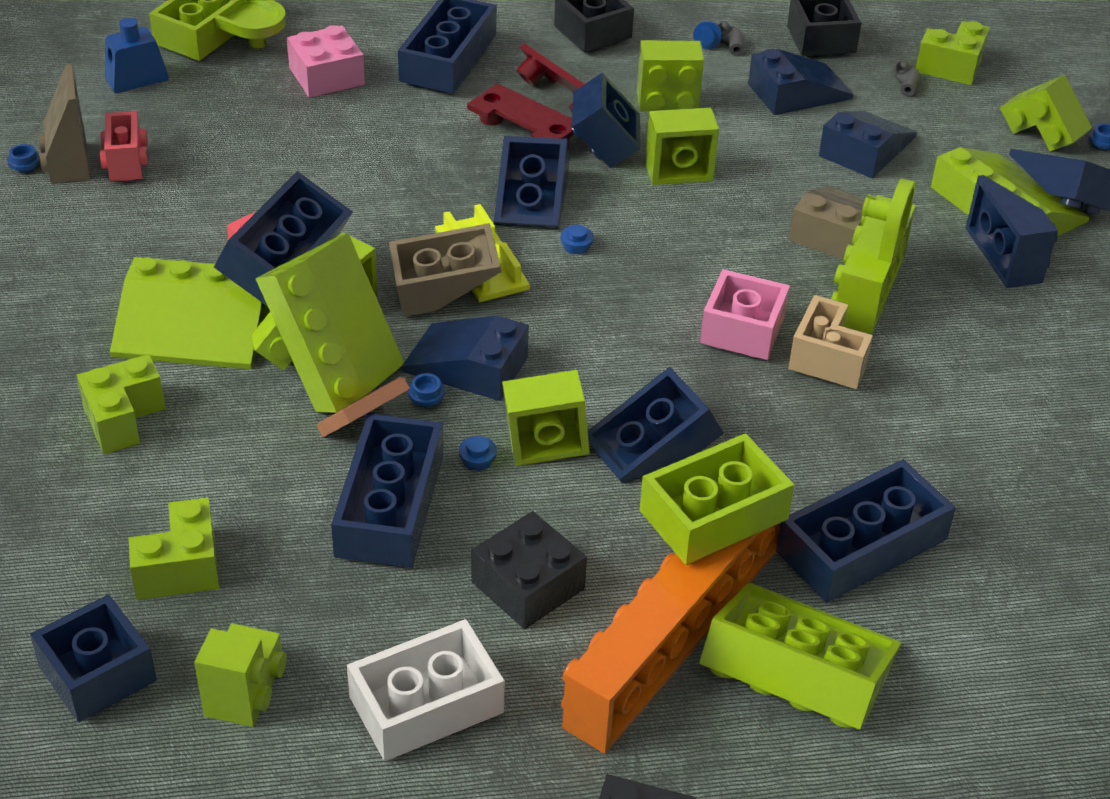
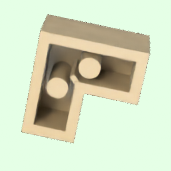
(828, 348)

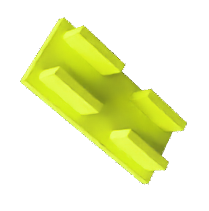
(511, 278)

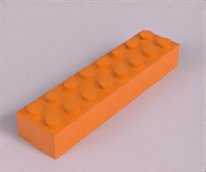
(654, 637)

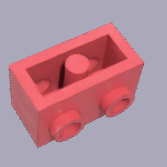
(123, 146)

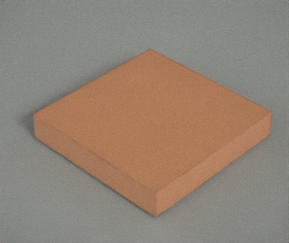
(362, 406)

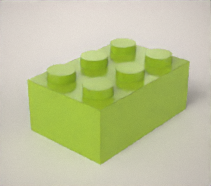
(716, 498)

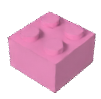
(325, 61)
(744, 314)

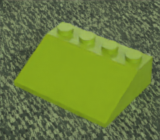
(957, 176)
(185, 315)
(331, 324)
(799, 654)

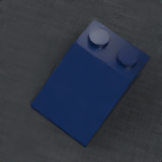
(794, 82)
(863, 141)
(1068, 178)
(532, 182)
(1011, 233)
(472, 353)
(654, 428)

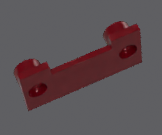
(538, 66)
(505, 103)

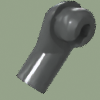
(733, 37)
(908, 76)

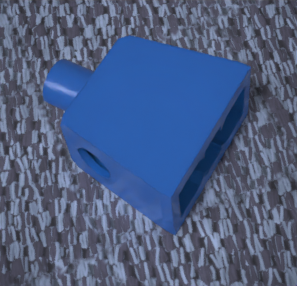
(133, 58)

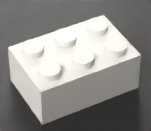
(425, 689)

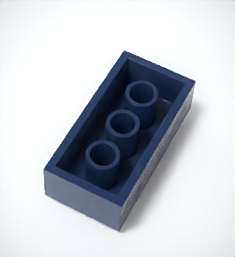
(447, 44)
(285, 227)
(388, 490)
(864, 530)

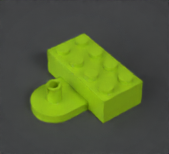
(204, 25)
(875, 256)

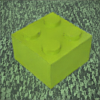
(669, 75)
(681, 146)
(546, 417)

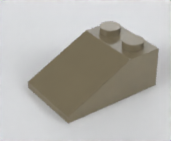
(64, 138)
(826, 220)
(442, 267)

